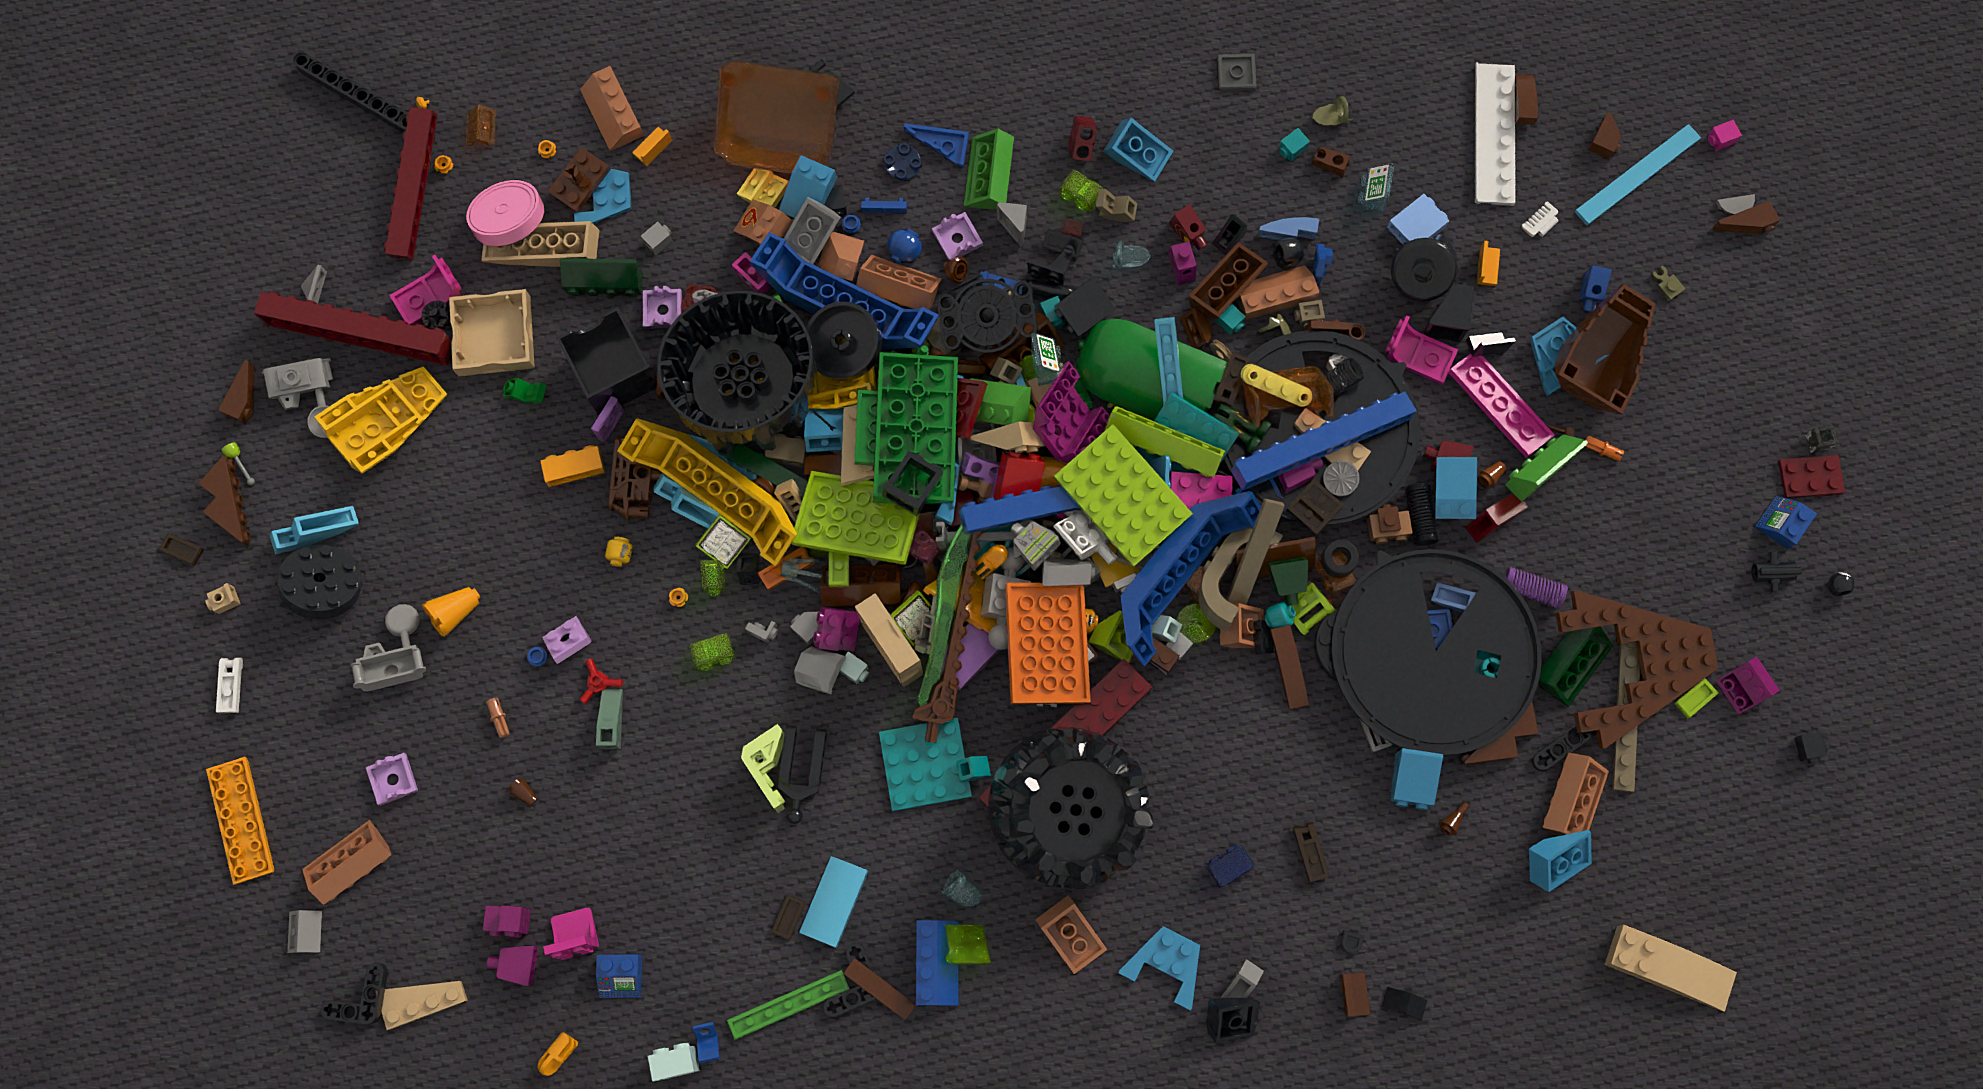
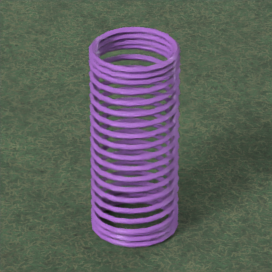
(1560, 592)

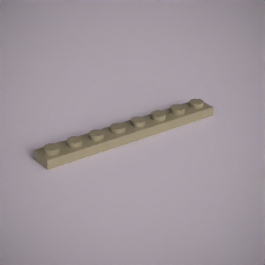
(1625, 747)

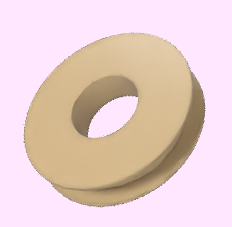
(1220, 350)

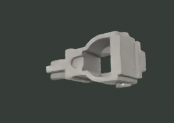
(924, 638)

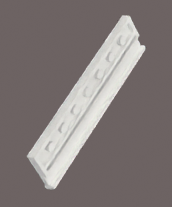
(1495, 134)

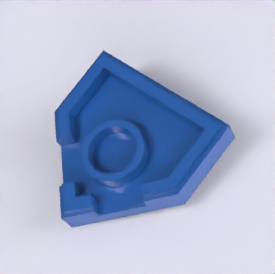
(1322, 258)

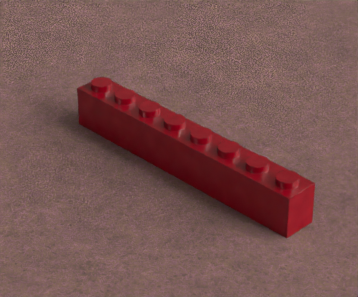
(411, 183)

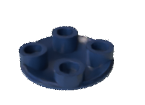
(902, 162)

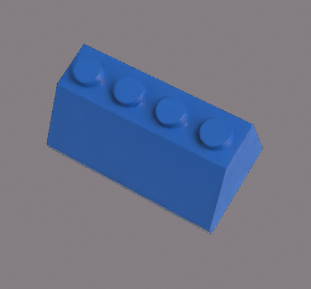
(934, 976)

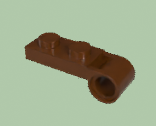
(1337, 326)
(969, 367)

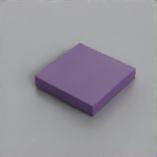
(607, 419)

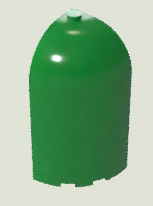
(1123, 368)

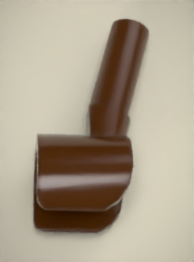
(1569, 431)

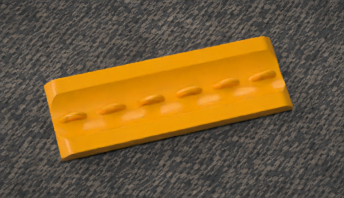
(240, 820)

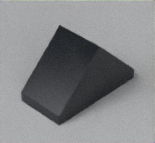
(1230, 234)
(1404, 1003)

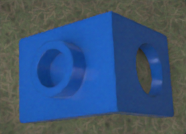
(707, 1043)

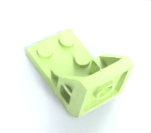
(769, 748)

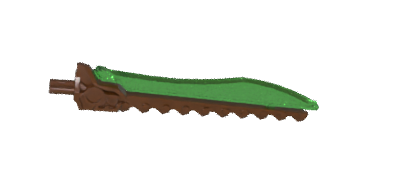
(944, 693)

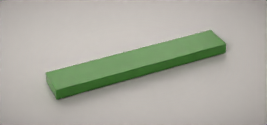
(788, 1004)

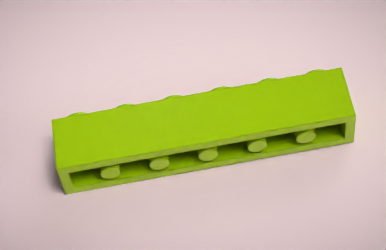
(1166, 441)

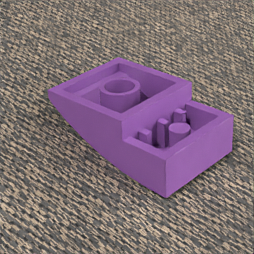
(976, 654)

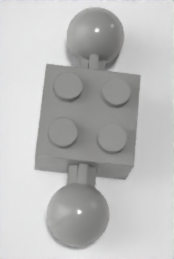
(994, 599)

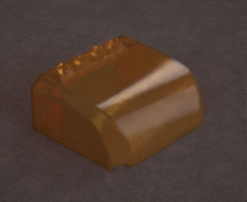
(774, 116)

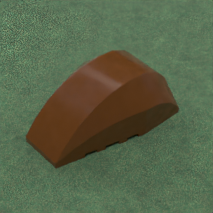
(1612, 329)

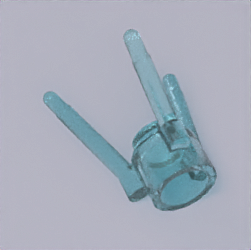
(789, 570)

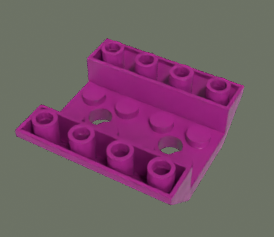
(1073, 428)

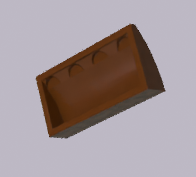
(1283, 551)

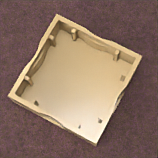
(491, 332)
(889, 640)

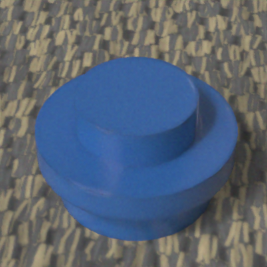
(851, 224)
(537, 656)

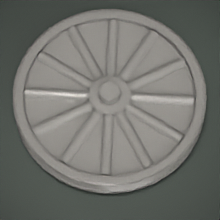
(1341, 478)

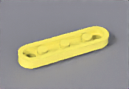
(1276, 385)

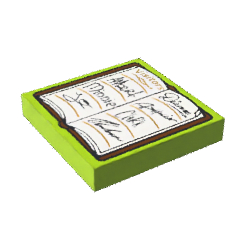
(723, 541)
(909, 616)

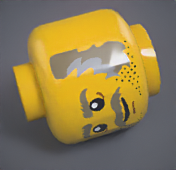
(618, 551)

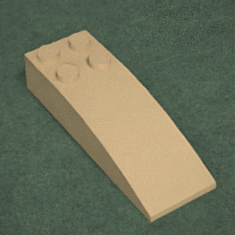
(547, 245)
(1670, 967)

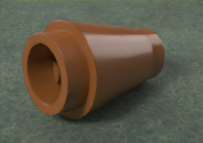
(1491, 475)

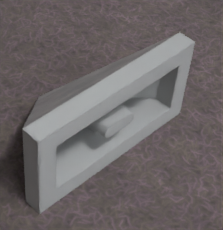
(314, 283)

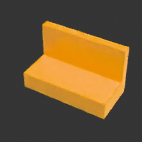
(652, 146)
(1488, 265)

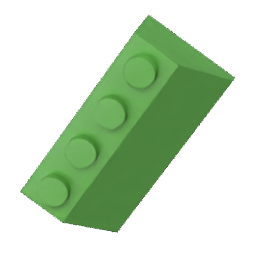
(989, 169)
(1004, 403)
(1544, 466)

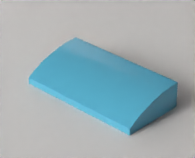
(834, 901)

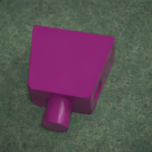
(1182, 259)
(1299, 476)
(515, 964)

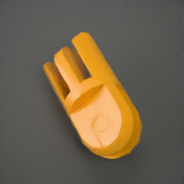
(991, 559)
(556, 1054)

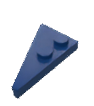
(947, 142)

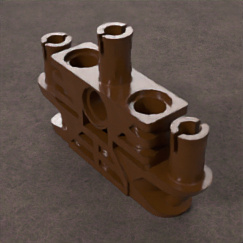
(622, 481)

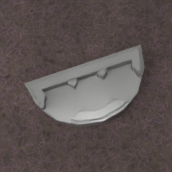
(1736, 204)

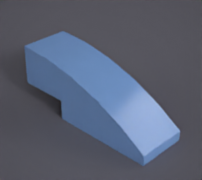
(1290, 227)
(1452, 597)

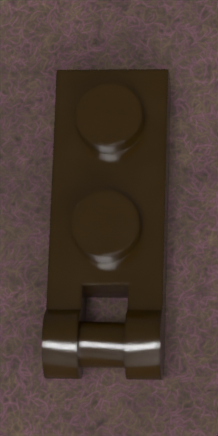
(1231, 380)
(1311, 853)

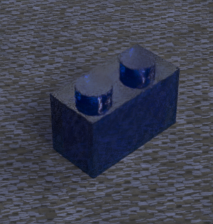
(1230, 866)

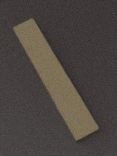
(1255, 551)

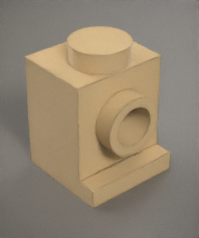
(228, 600)

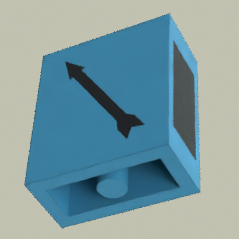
(824, 429)

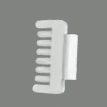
(1545, 223)

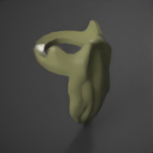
(1333, 113)
(1275, 322)

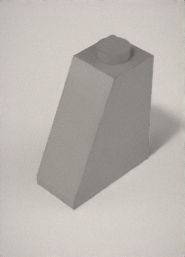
(1067, 572)

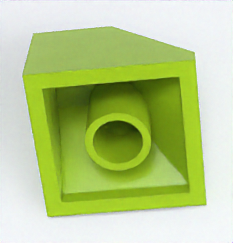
(1111, 638)

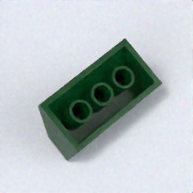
(601, 276)
(1574, 663)

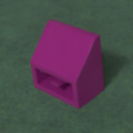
(1747, 685)

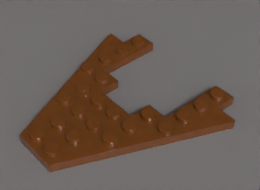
(1670, 656)

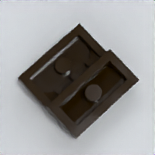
(1315, 506)

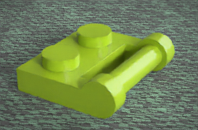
(1308, 601)

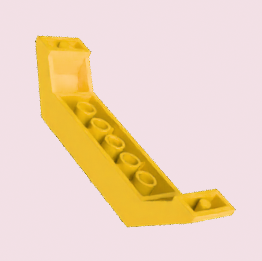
(713, 483)

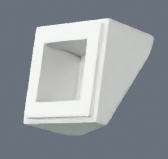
(1181, 645)

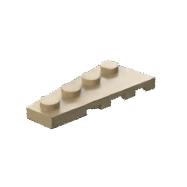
(1354, 453)
(849, 472)
(415, 1002)

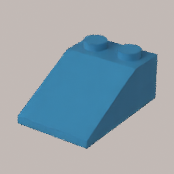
(1138, 149)
(807, 180)
(1456, 488)
(1559, 859)

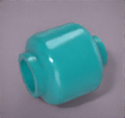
(1280, 615)

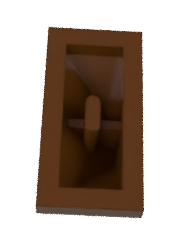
(1197, 328)

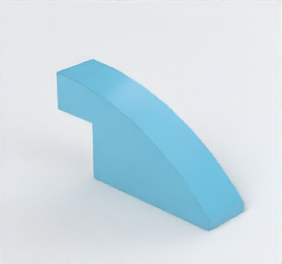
(685, 502)
(313, 528)

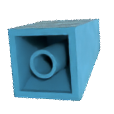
(1415, 778)

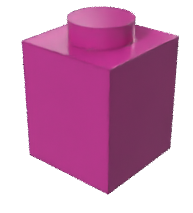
(1724, 135)

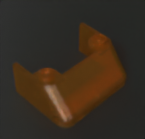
(1310, 377)

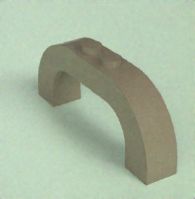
(1212, 604)

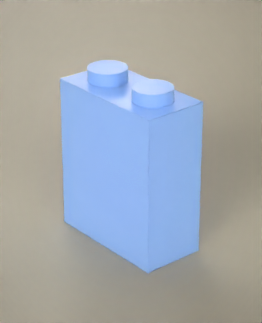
(1418, 220)

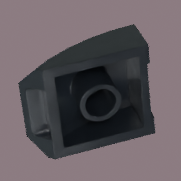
(1232, 1018)

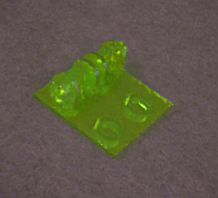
(966, 944)

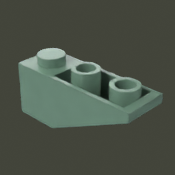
(610, 719)

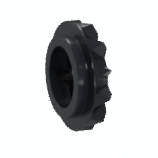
(431, 309)

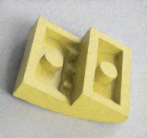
(763, 187)

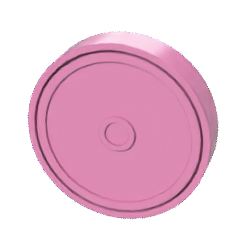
(505, 213)

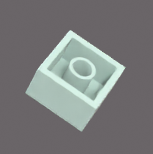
(673, 1063)

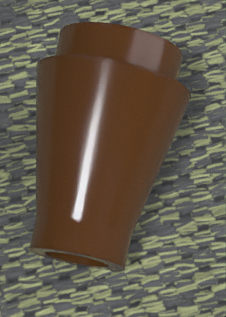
(522, 791)

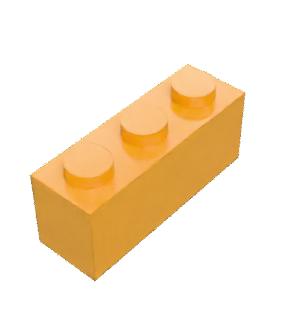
(572, 465)

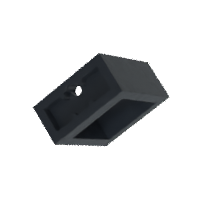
(905, 500)

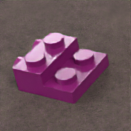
(836, 629)

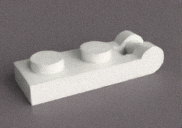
(229, 685)

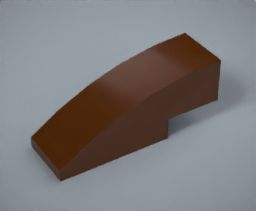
(1526, 99)

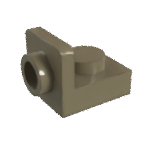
(1308, 311)

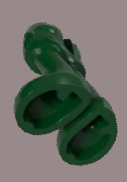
(1233, 417)

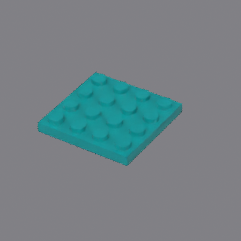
(1194, 422)
(920, 770)

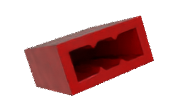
(1018, 474)

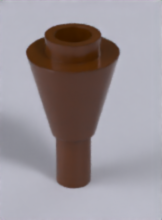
(1452, 822)

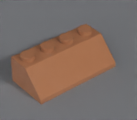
(611, 109)
(898, 283)
(1278, 292)
(1575, 795)
(346, 862)

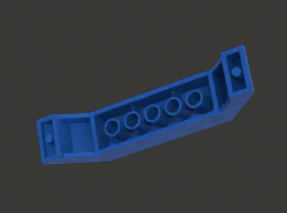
(815, 288)
(1176, 562)

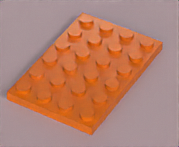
(1047, 644)

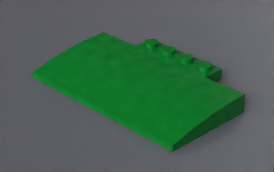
(911, 414)

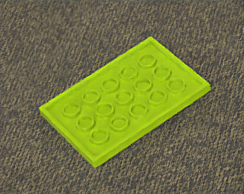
(1122, 495)
(850, 523)

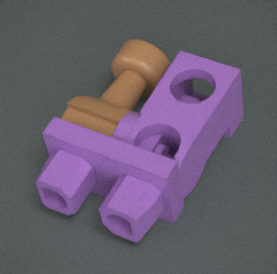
(984, 469)

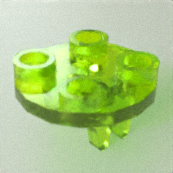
(1195, 632)

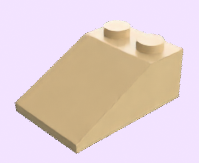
(1015, 436)

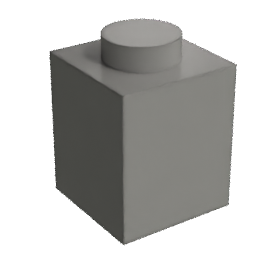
(657, 237)

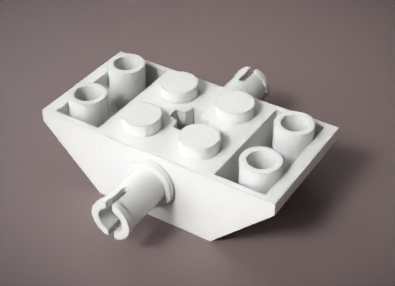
(1084, 536)

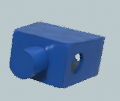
(1595, 280)

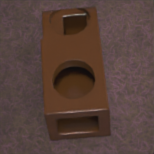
(1331, 161)

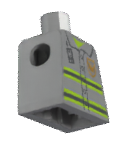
(1034, 543)

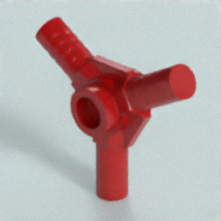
(597, 681)

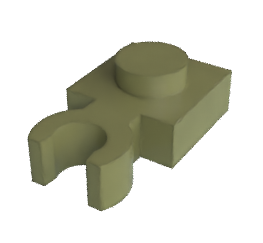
(1668, 285)

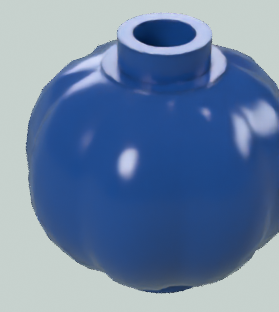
(904, 246)

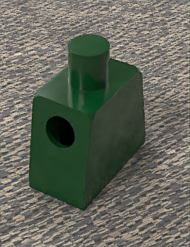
(1289, 578)

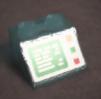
(1376, 187)
(1045, 358)

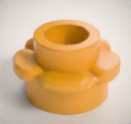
(546, 145)
(440, 160)
(673, 597)

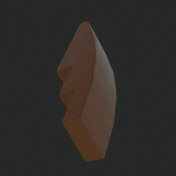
(1289, 667)

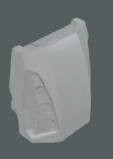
(818, 669)

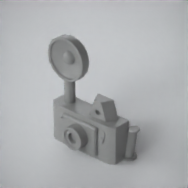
(299, 378)
(384, 669)

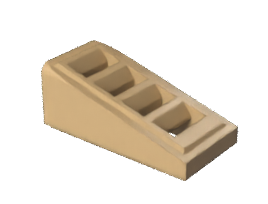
(786, 490)

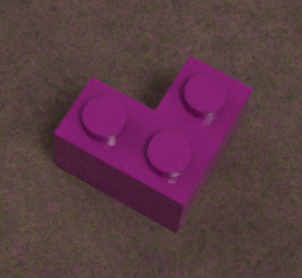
(506, 919)

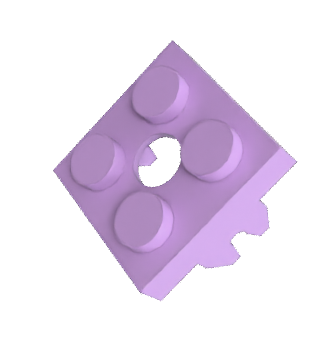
(957, 224)
(653, 299)
(577, 639)
(382, 769)

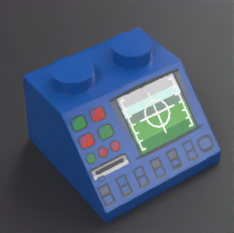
(1785, 521)
(619, 976)

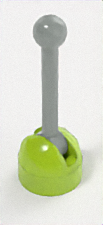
(232, 451)

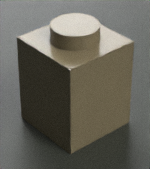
(1006, 371)

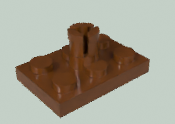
(579, 179)

